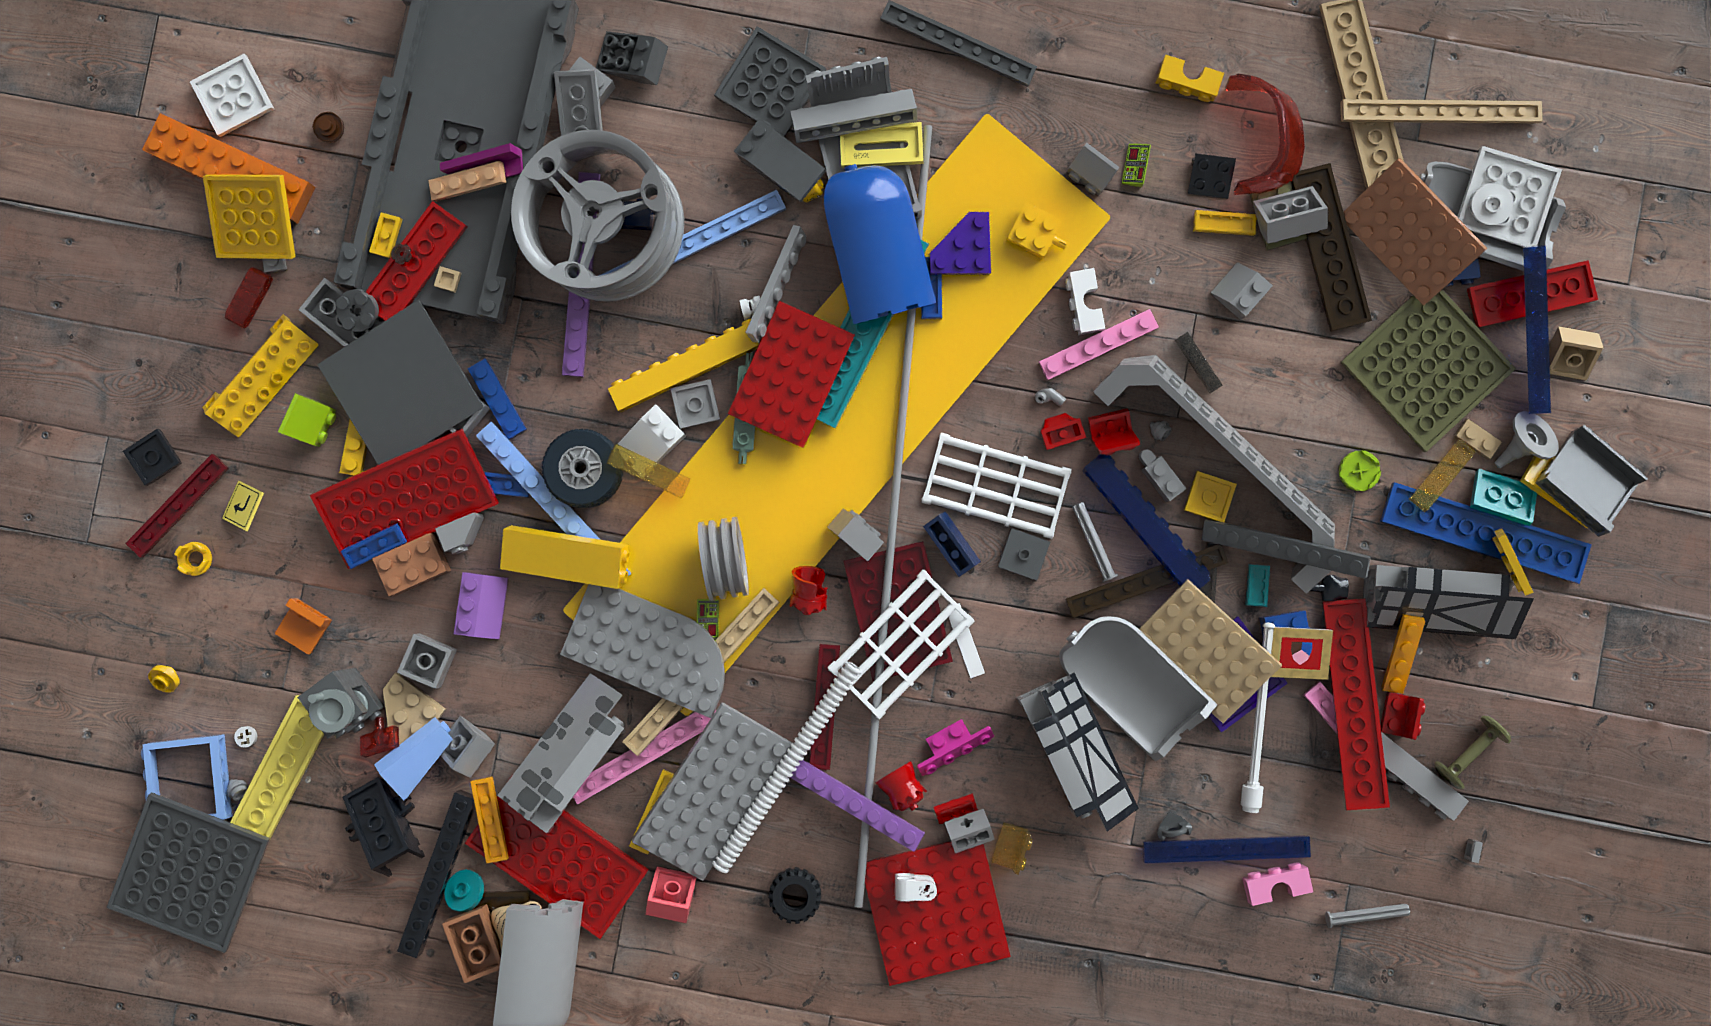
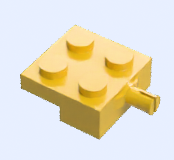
(1036, 231)

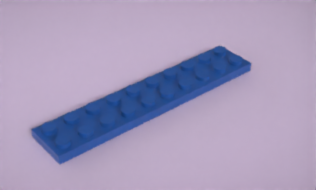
(1474, 531)

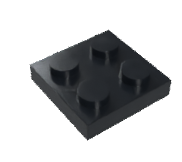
(152, 457)

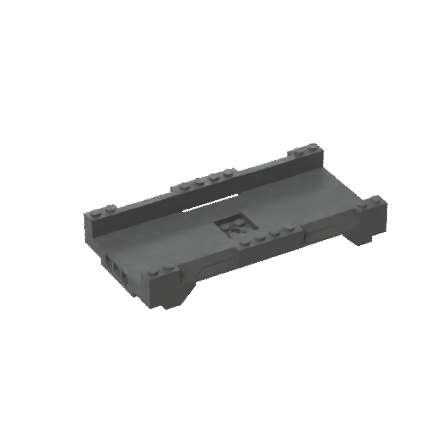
(478, 81)

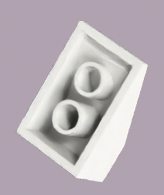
(653, 435)

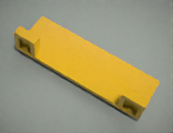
(261, 377)

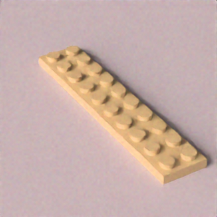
(1360, 79)

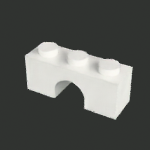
(1086, 319)

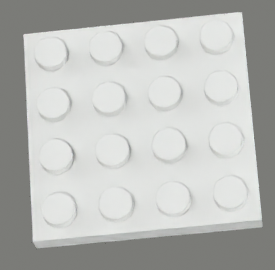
(1532, 192)

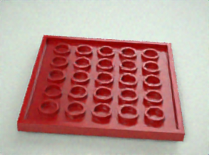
(940, 934)

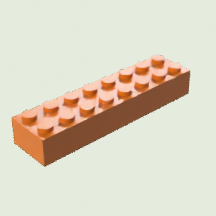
(205, 155)

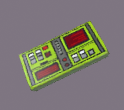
(1136, 164)
(708, 615)

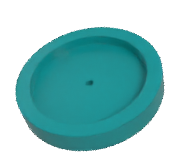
(464, 890)

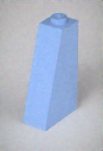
(414, 757)

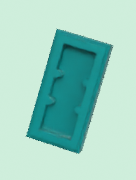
(1257, 585)

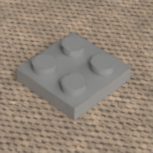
(695, 404)

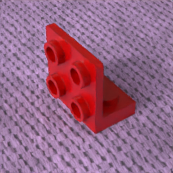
(1402, 715)

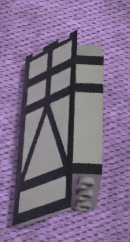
(1446, 600)
(1078, 751)

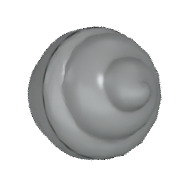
(1160, 430)
(236, 789)

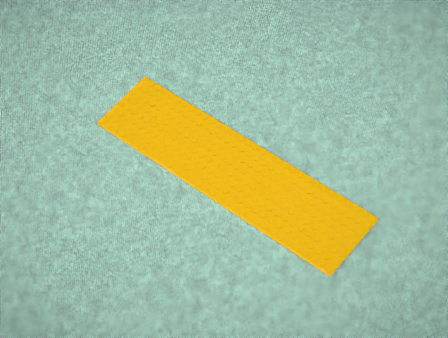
(795, 492)

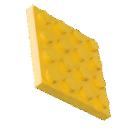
(249, 216)

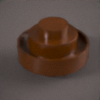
(328, 127)

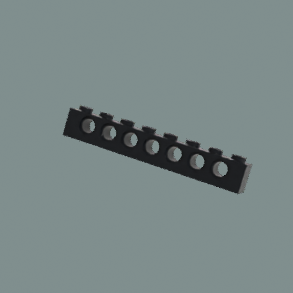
(437, 874)

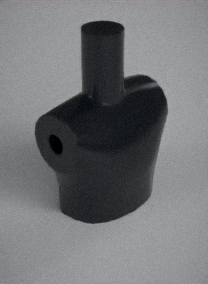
(1332, 588)

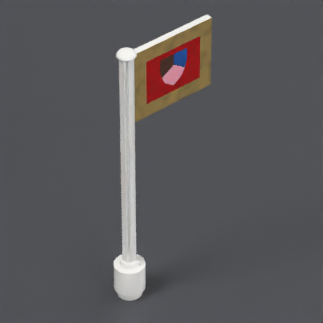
(1302, 655)

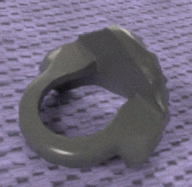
(1173, 826)

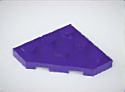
(964, 248)

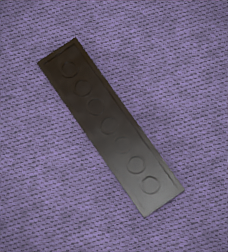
(1334, 255)

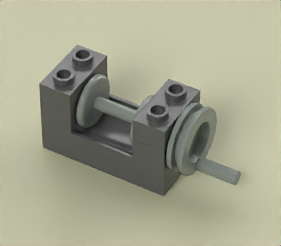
(341, 703)

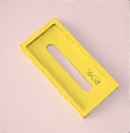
(907, 132)

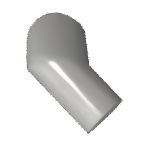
(1049, 395)

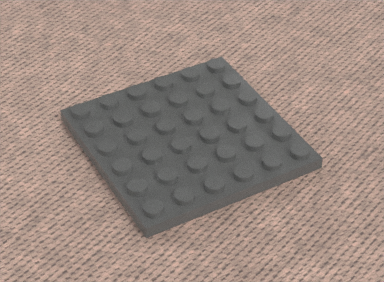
(188, 872)

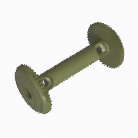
(1473, 752)

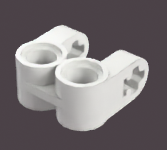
(911, 887)

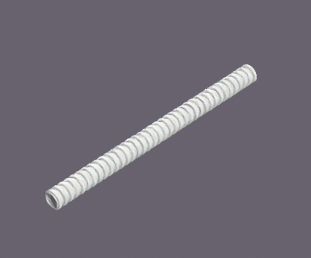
(787, 766)

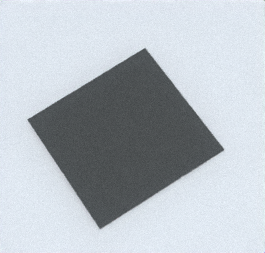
(400, 384)

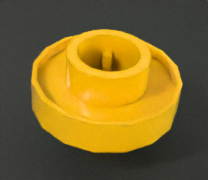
(164, 678)

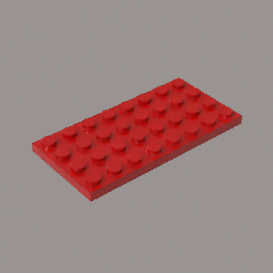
(413, 490)
(567, 865)

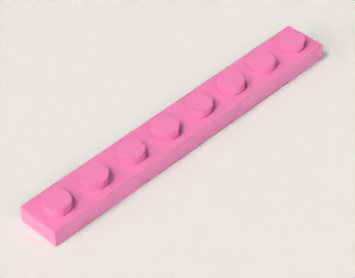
(629, 762)

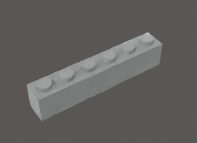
(854, 115)
(1421, 781)

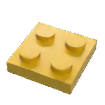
(1210, 497)

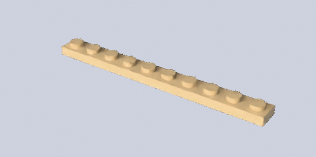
(1441, 111)
(728, 643)

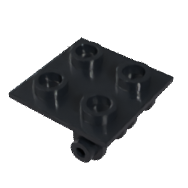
(1211, 175)

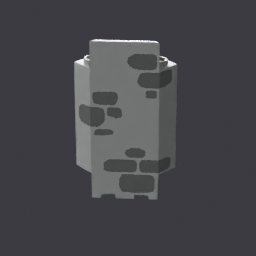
(565, 755)

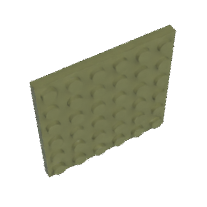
(1428, 367)

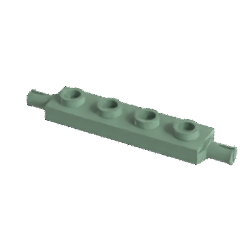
(743, 432)

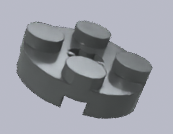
(345, 310)

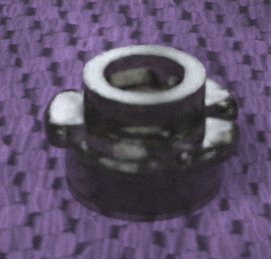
(397, 249)

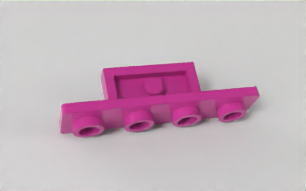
(952, 743)

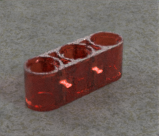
(248, 297)

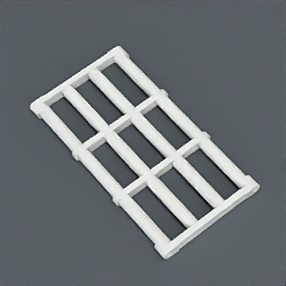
(1012, 500)
(923, 636)

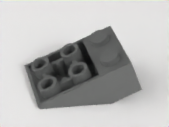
(632, 57)

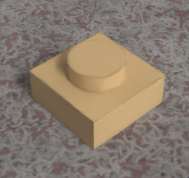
(447, 279)

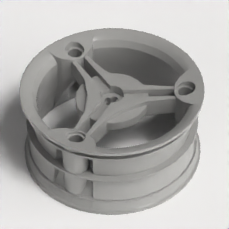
(577, 214)

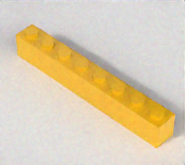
(682, 367)

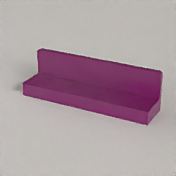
(508, 154)

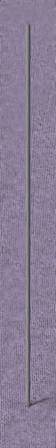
(861, 872)

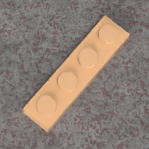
(467, 181)

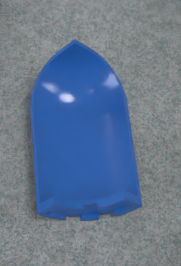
(876, 242)

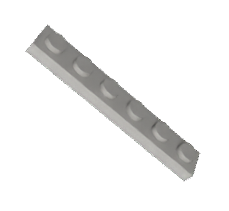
(776, 284)

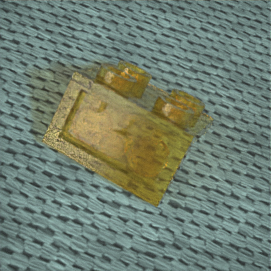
(1011, 847)

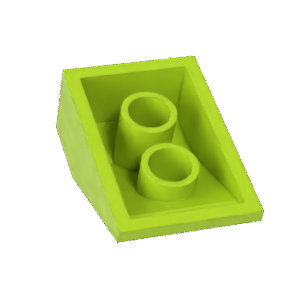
(307, 420)

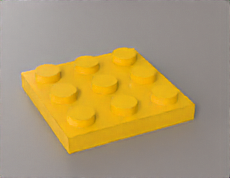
(1511, 562)

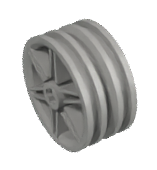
(723, 558)

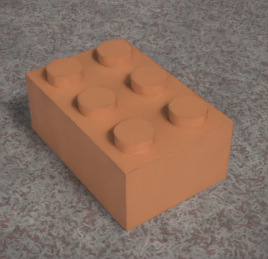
(411, 564)
(474, 943)

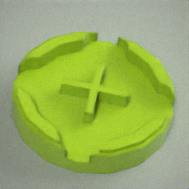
(1359, 470)

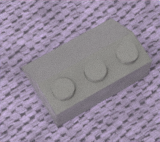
(1291, 214)

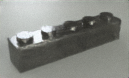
(1198, 362)

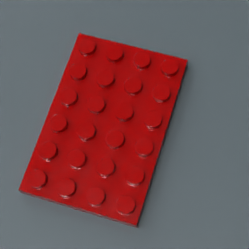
(791, 374)

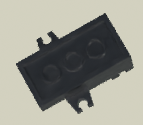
(381, 824)

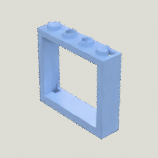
(218, 762)

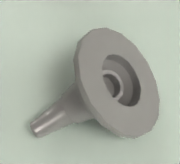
(1530, 438)

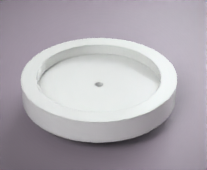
(1482, 201)

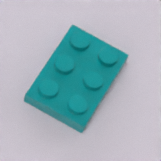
(1503, 497)

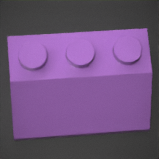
(480, 605)

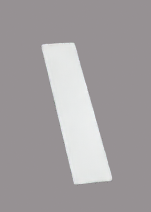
(967, 646)

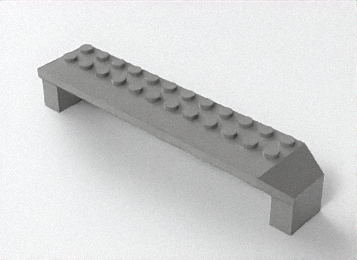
(1153, 371)

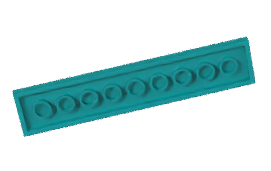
(866, 340)

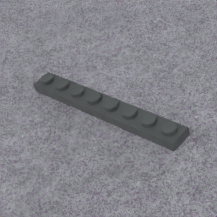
(958, 43)
(1286, 548)

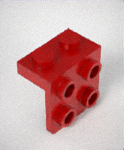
(1112, 432)

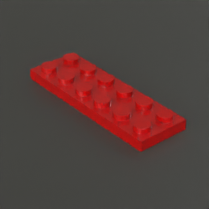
(429, 244)
(1505, 298)

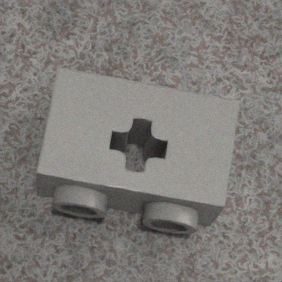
(969, 830)

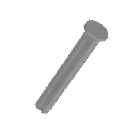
(1094, 542)
(1366, 914)

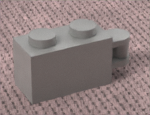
(1161, 475)

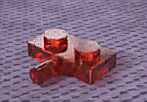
(379, 740)

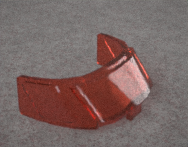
(1290, 137)

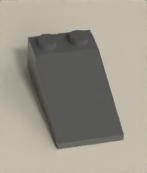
(779, 161)

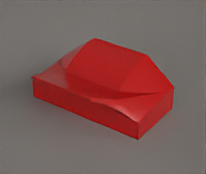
(1061, 431)

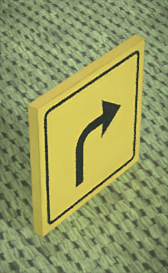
(243, 505)

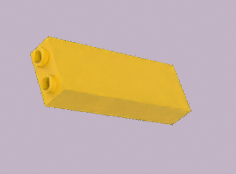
(564, 556)

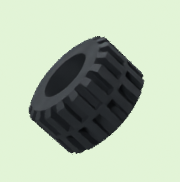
(789, 912)

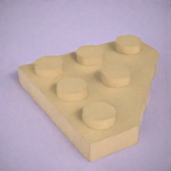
(408, 706)

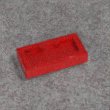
(955, 808)

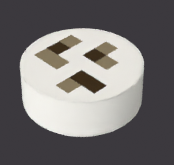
(245, 736)

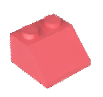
(671, 895)

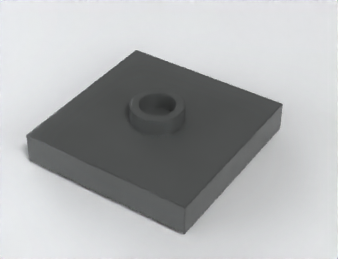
(1024, 554)

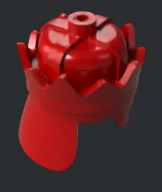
(808, 592)
(902, 788)

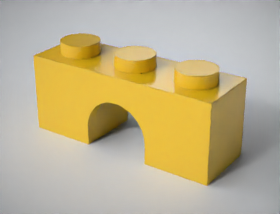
(1172, 77)

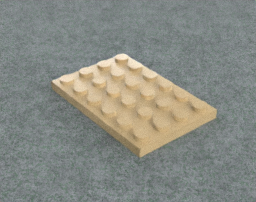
(1210, 648)

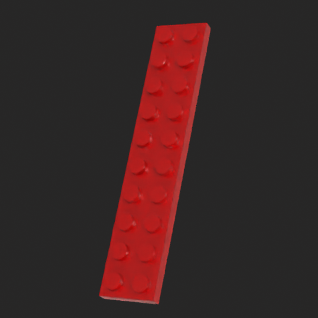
(1356, 706)

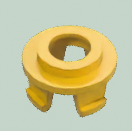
(183, 554)

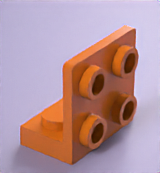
(302, 625)

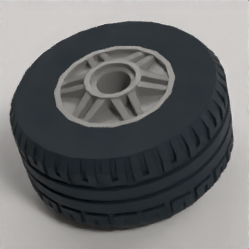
(563, 464)

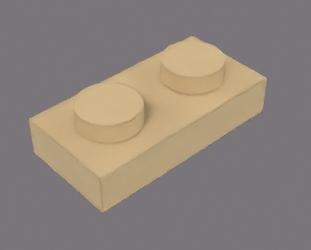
(1478, 439)

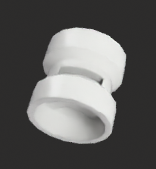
(745, 306)

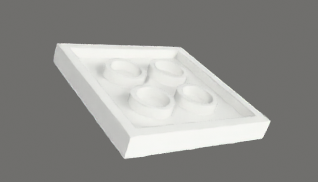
(232, 95)

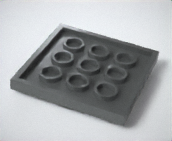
(768, 81)

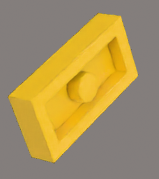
(385, 235)

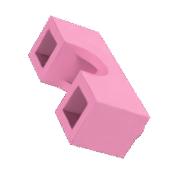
(1259, 886)

